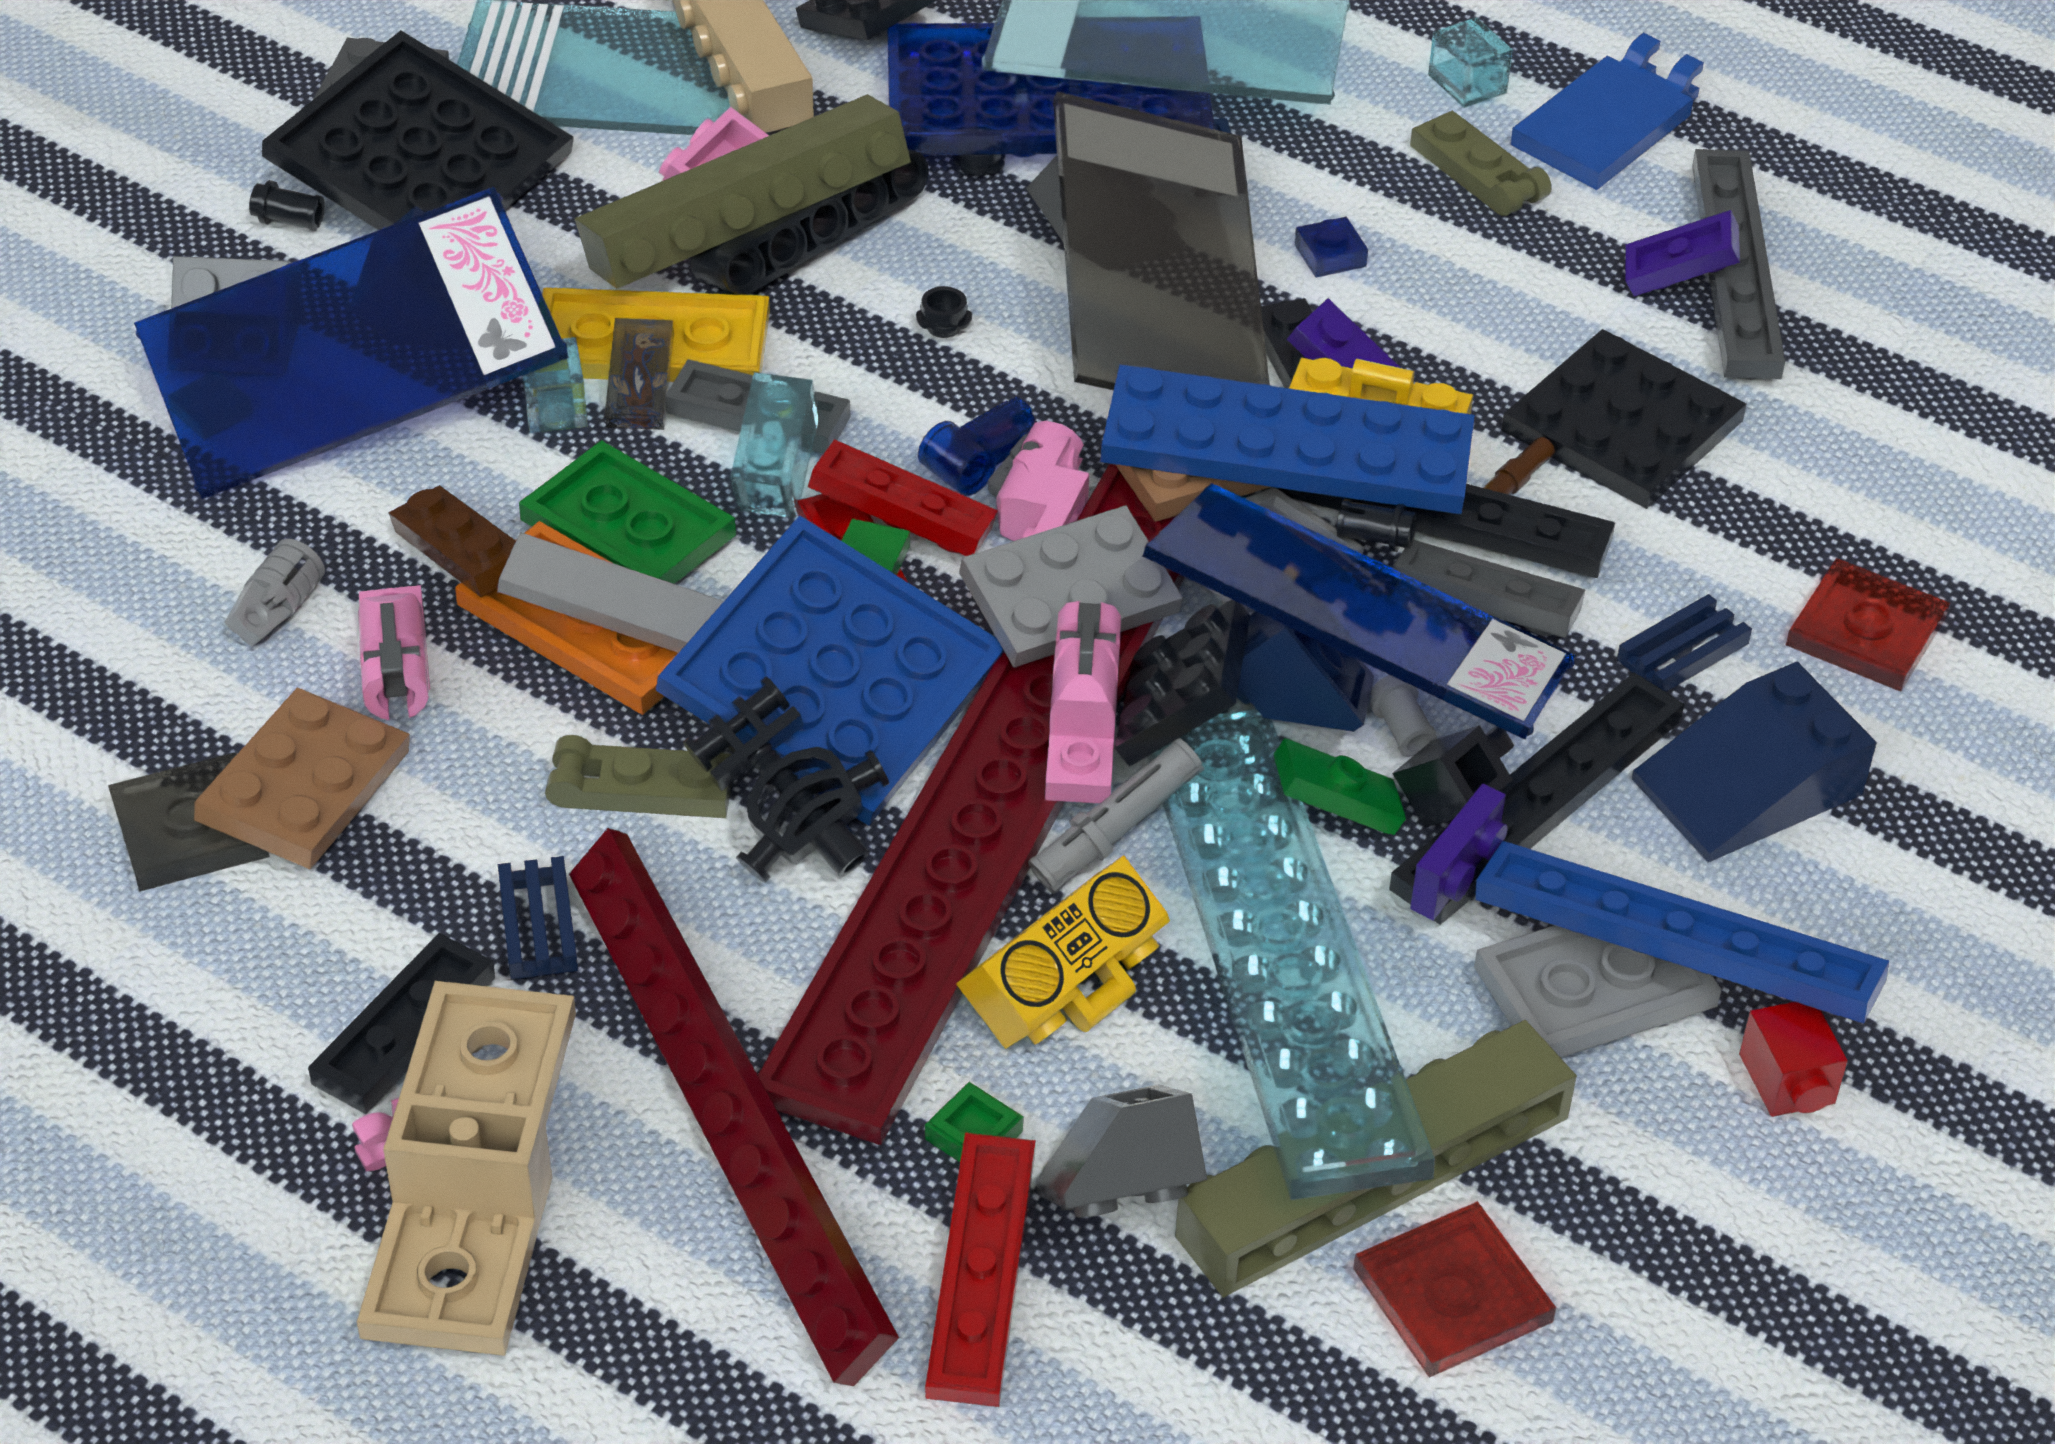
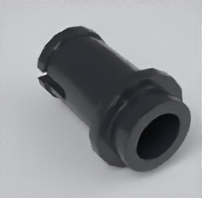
(286, 206)
(1377, 524)

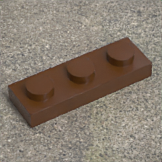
(454, 537)

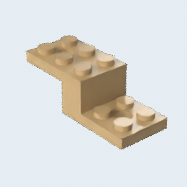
(467, 1168)

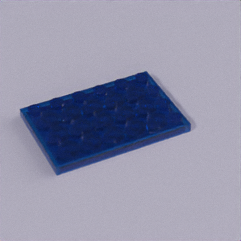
(963, 110)

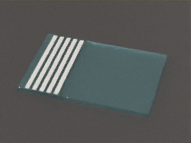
(594, 65)

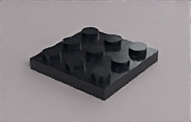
(1625, 417)

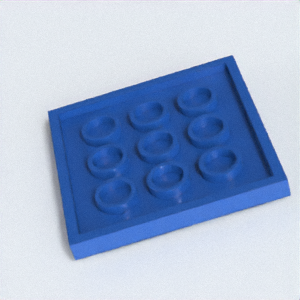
(845, 647)

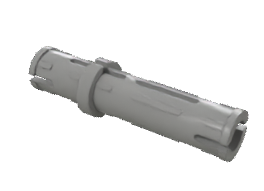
(1096, 832)

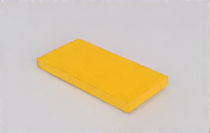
(707, 327)

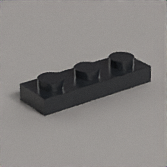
(382, 1038)

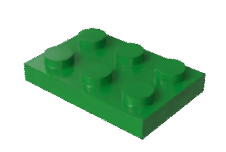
(629, 514)

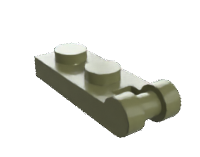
(1479, 163)
(633, 780)

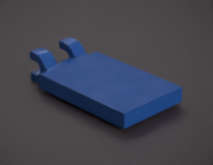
(1610, 114)

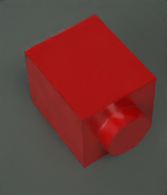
(1792, 1058)

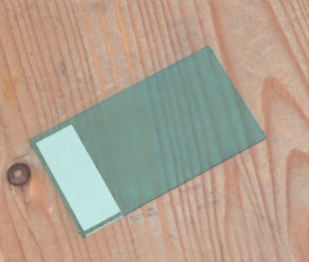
(1190, 45)

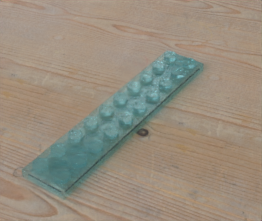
(1291, 970)

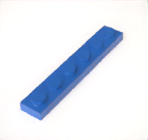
(1683, 931)

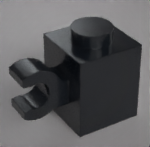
(1451, 770)

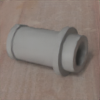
(1399, 707)

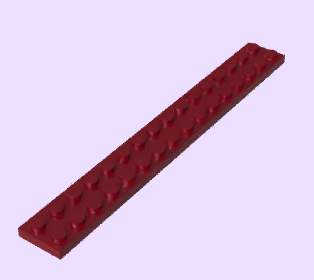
(935, 895)

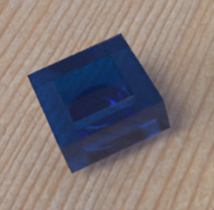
(1331, 246)

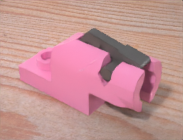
(1040, 482)
(393, 649)
(1083, 703)

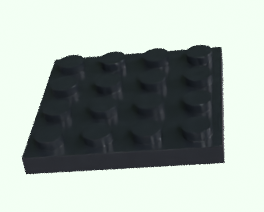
(414, 134)

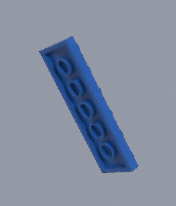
(1288, 439)

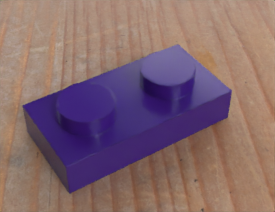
(1682, 253)
(1336, 337)
(1451, 861)

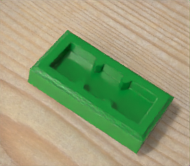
(1339, 786)

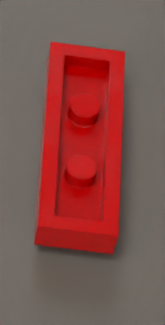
(902, 499)

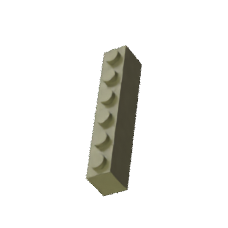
(742, 190)
(1471, 1111)

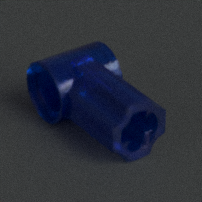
(969, 453)

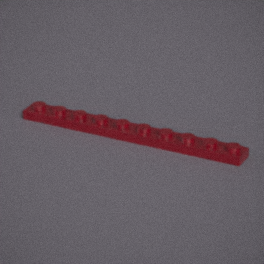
(734, 1112)

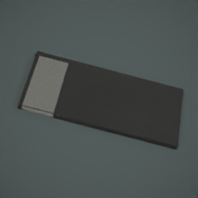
(1156, 246)

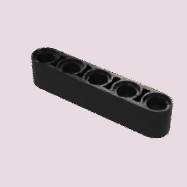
(784, 244)

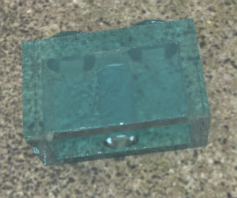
(775, 445)

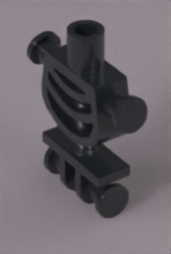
(818, 821)

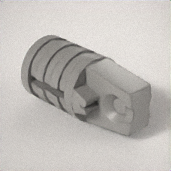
(269, 601)

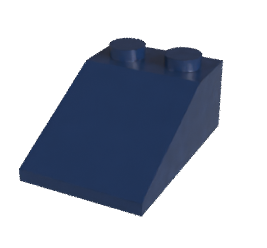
(1759, 763)

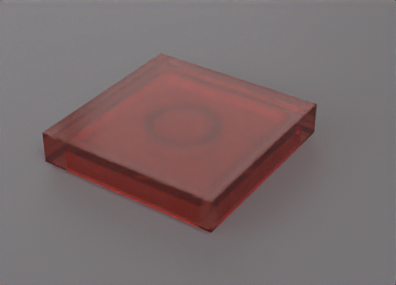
(1868, 624)
(1454, 1289)

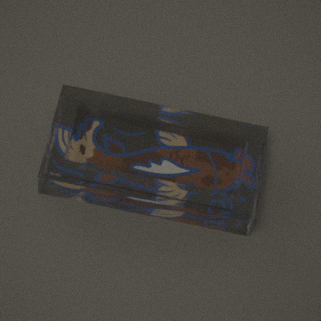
(639, 373)

